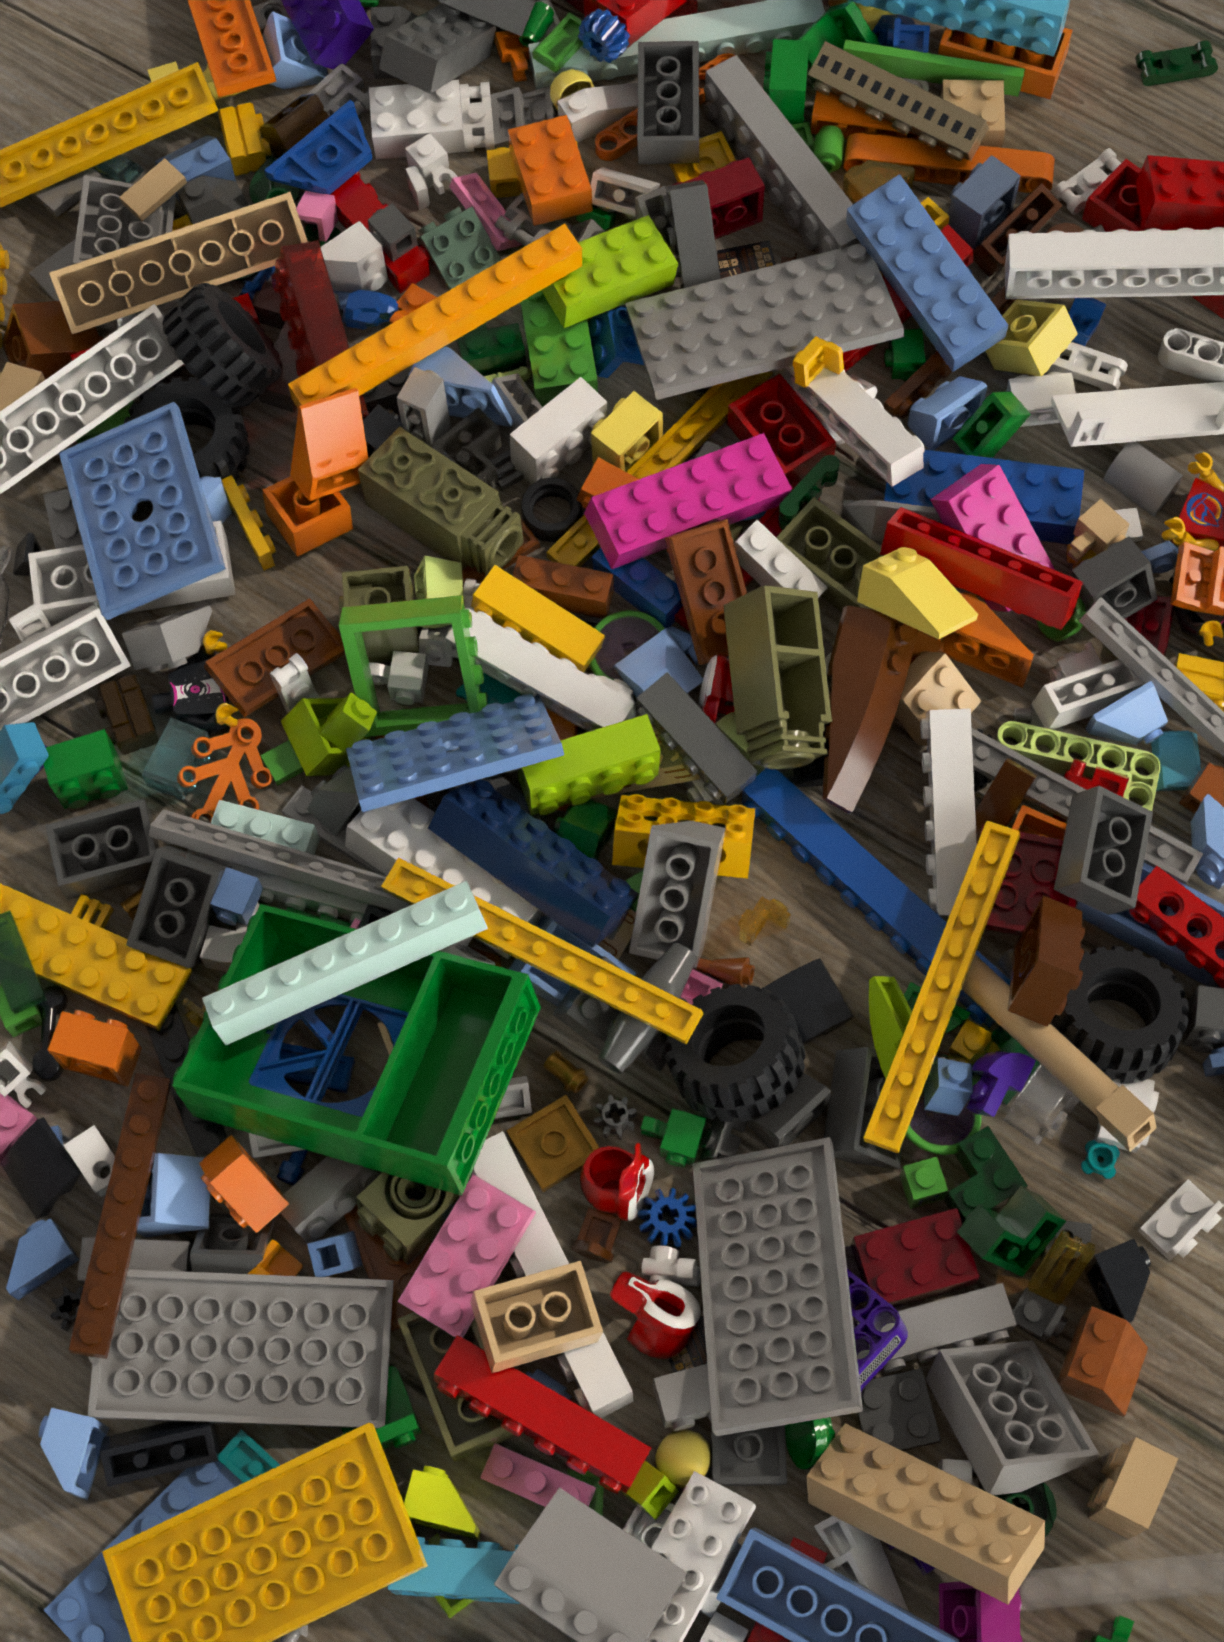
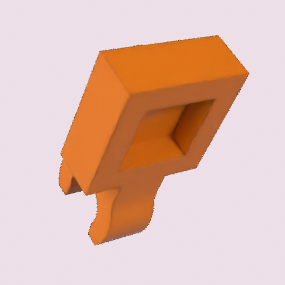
(512, 51)
(410, 301)

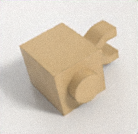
(1097, 530)

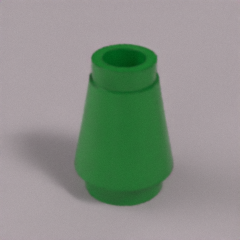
(538, 24)

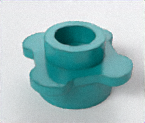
(1107, 1152)

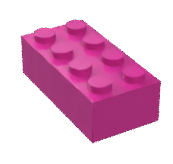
(989, 510)

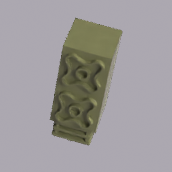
(440, 503)
(778, 675)

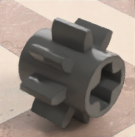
(622, 1111)

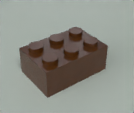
(1046, 962)

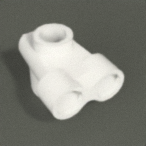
(666, 1266)

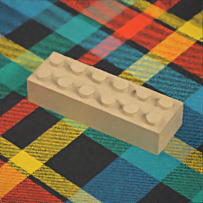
(926, 1513)

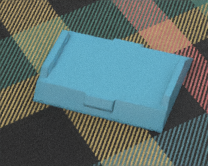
(1178, 759)

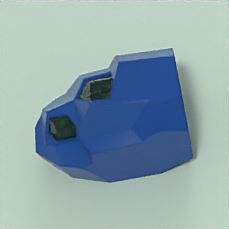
(368, 309)

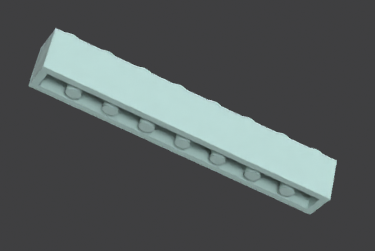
(344, 963)

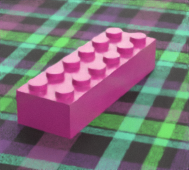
(710, 488)

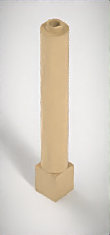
(1114, 1106)

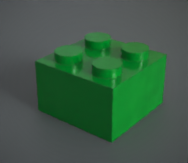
(787, 77)
(84, 770)

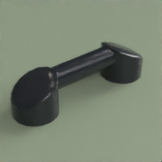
(43, 1062)

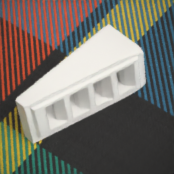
(25, 623)

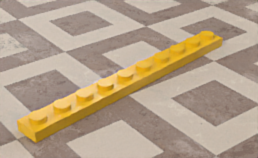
(669, 451)
(559, 958)
(941, 987)

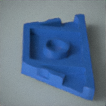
(325, 155)

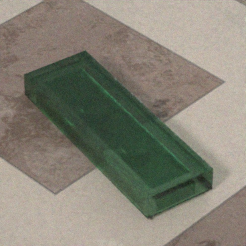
(16, 968)

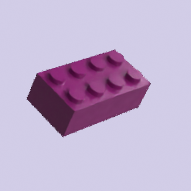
(978, 1616)

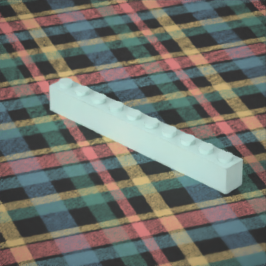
(719, 31)

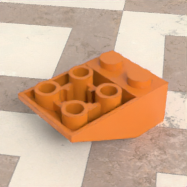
(329, 445)

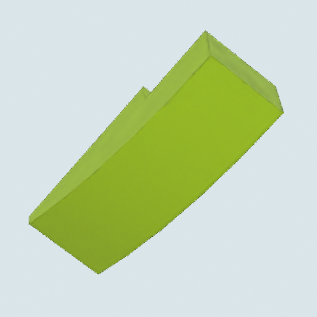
(888, 1018)

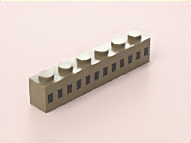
(898, 102)

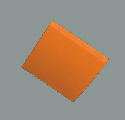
(1199, 579)

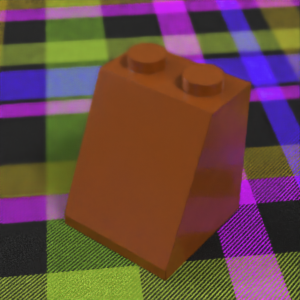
(42, 339)
(1103, 1361)

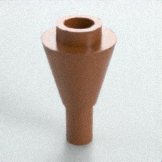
(728, 970)

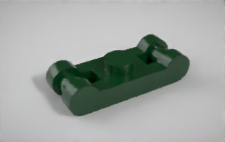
(1176, 64)
(821, 475)

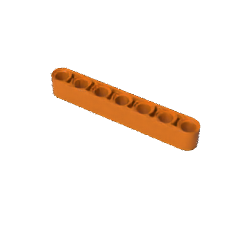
(936, 166)

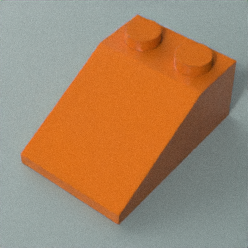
(989, 646)

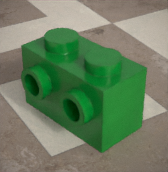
(991, 425)

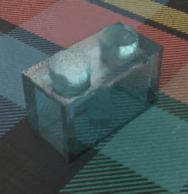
(173, 754)

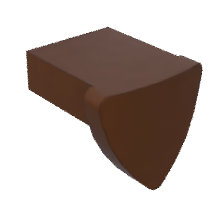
(597, 1236)

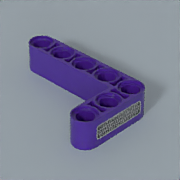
(868, 1329)

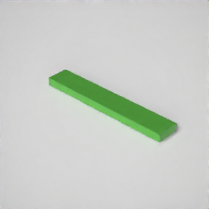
(935, 67)

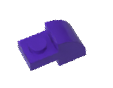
(999, 1073)

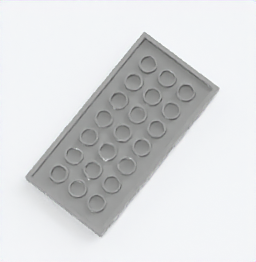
(761, 319)
(775, 1288)
(247, 1350)

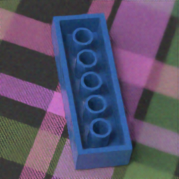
(1046, 492)

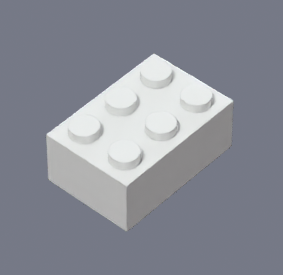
(407, 114)
(557, 432)

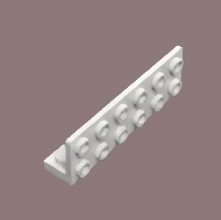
(1141, 414)
(699, 1541)

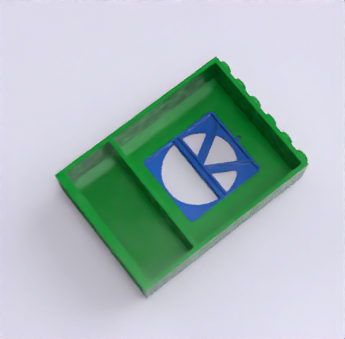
(452, 1057)

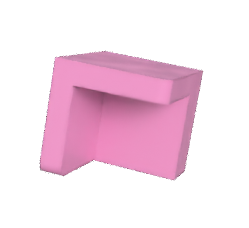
(318, 210)

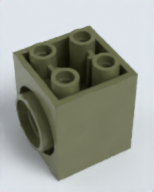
(379, 587)
(400, 1222)

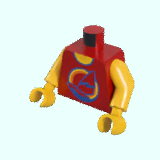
(1203, 512)

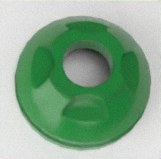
(808, 1441)

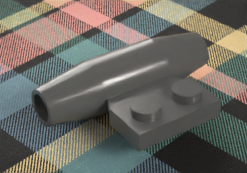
(632, 1037)

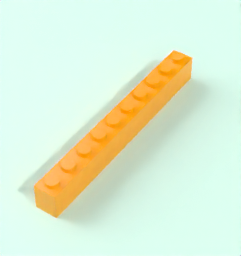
(443, 318)

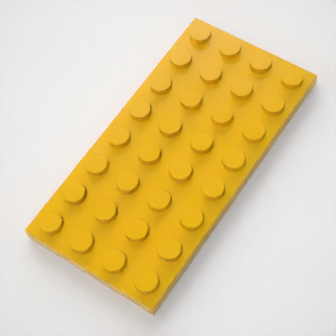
(270, 1550)

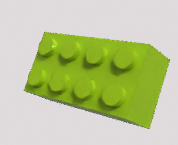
(614, 271)
(593, 765)

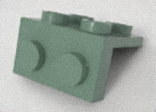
(458, 246)

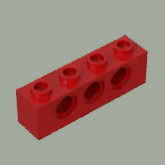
(1189, 911)

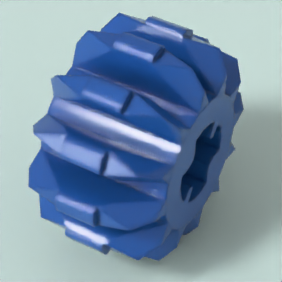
(603, 35)
(674, 1208)

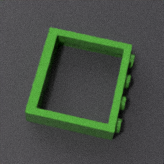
(410, 614)

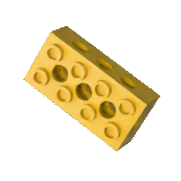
(633, 829)

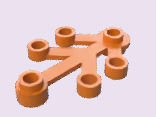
(228, 768)

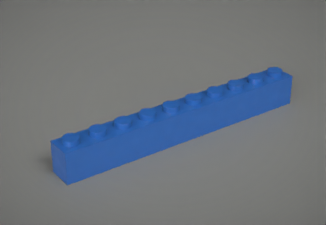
(854, 873)

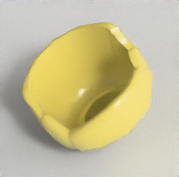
(567, 84)
(683, 1454)

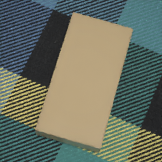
(153, 189)

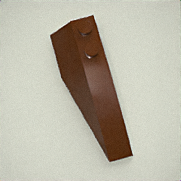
(867, 684)

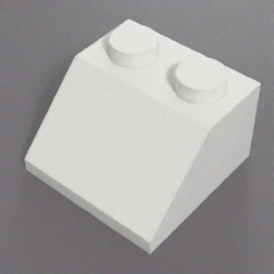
(355, 260)

